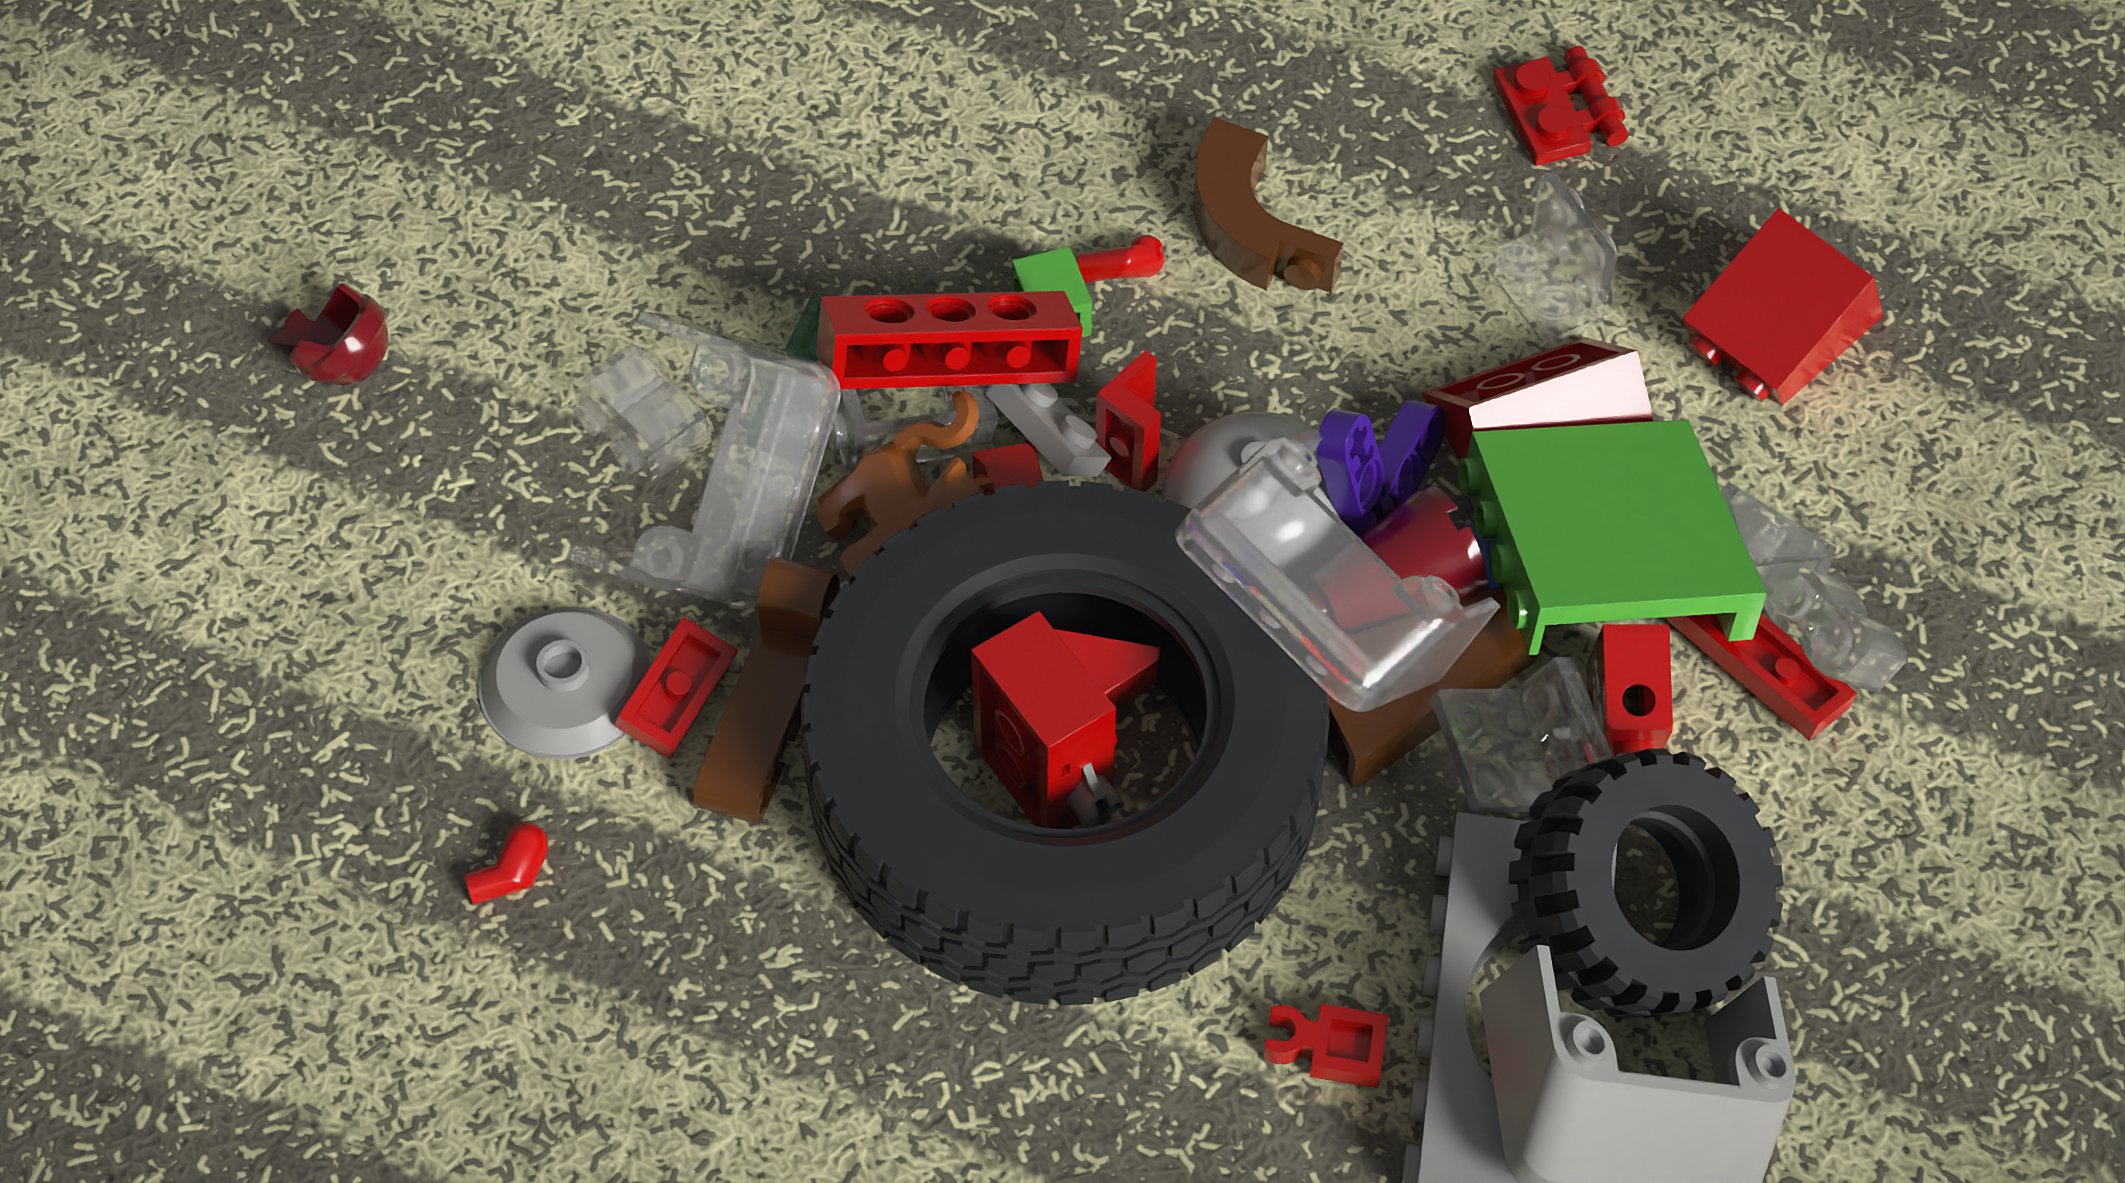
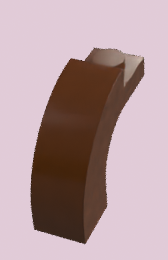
(1240, 229)

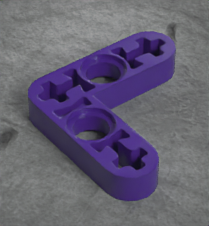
(1372, 480)

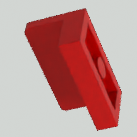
(1130, 424)

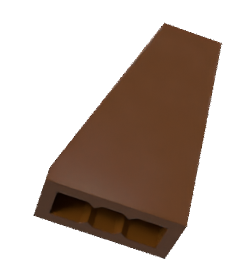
(1377, 738)

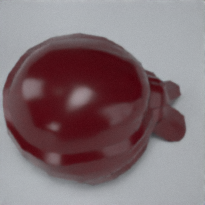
(343, 341)

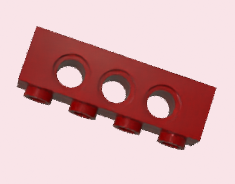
(949, 339)

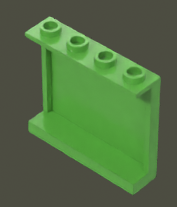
(1608, 527)

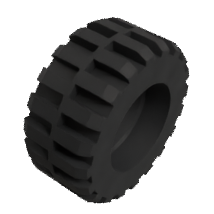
(1720, 870)

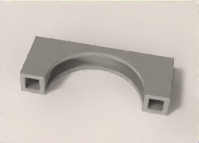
(1474, 919)

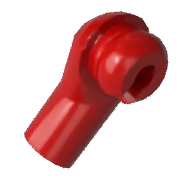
(1138, 260)

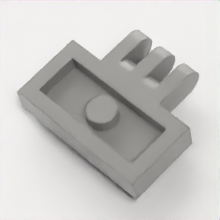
(1053, 426)

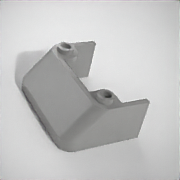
(1584, 1121)

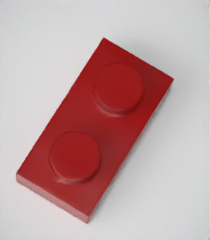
(676, 687)

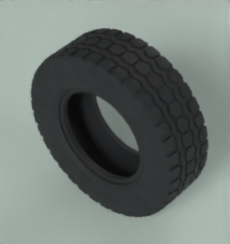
(1024, 902)

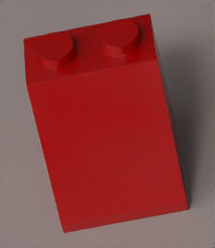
(1782, 310)

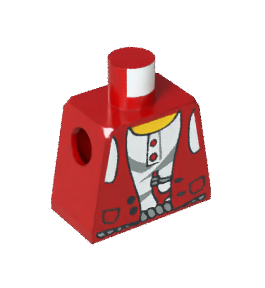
(1632, 659)

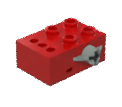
(1044, 726)

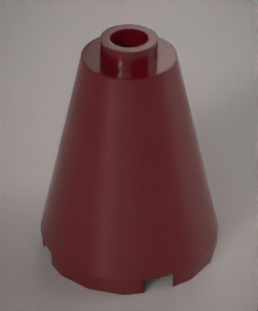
(1423, 542)

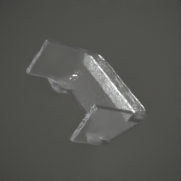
(758, 476)
(1320, 586)

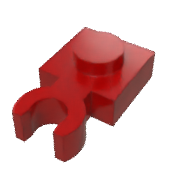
(1343, 1043)

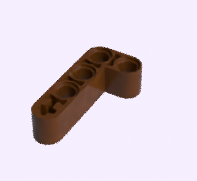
(766, 701)

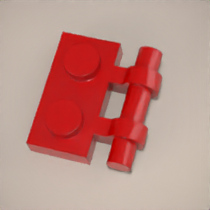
(1544, 113)

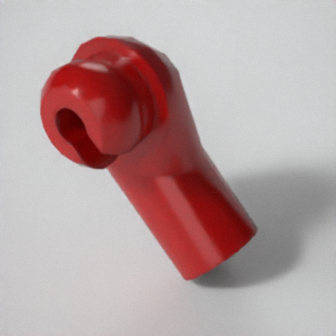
(516, 867)

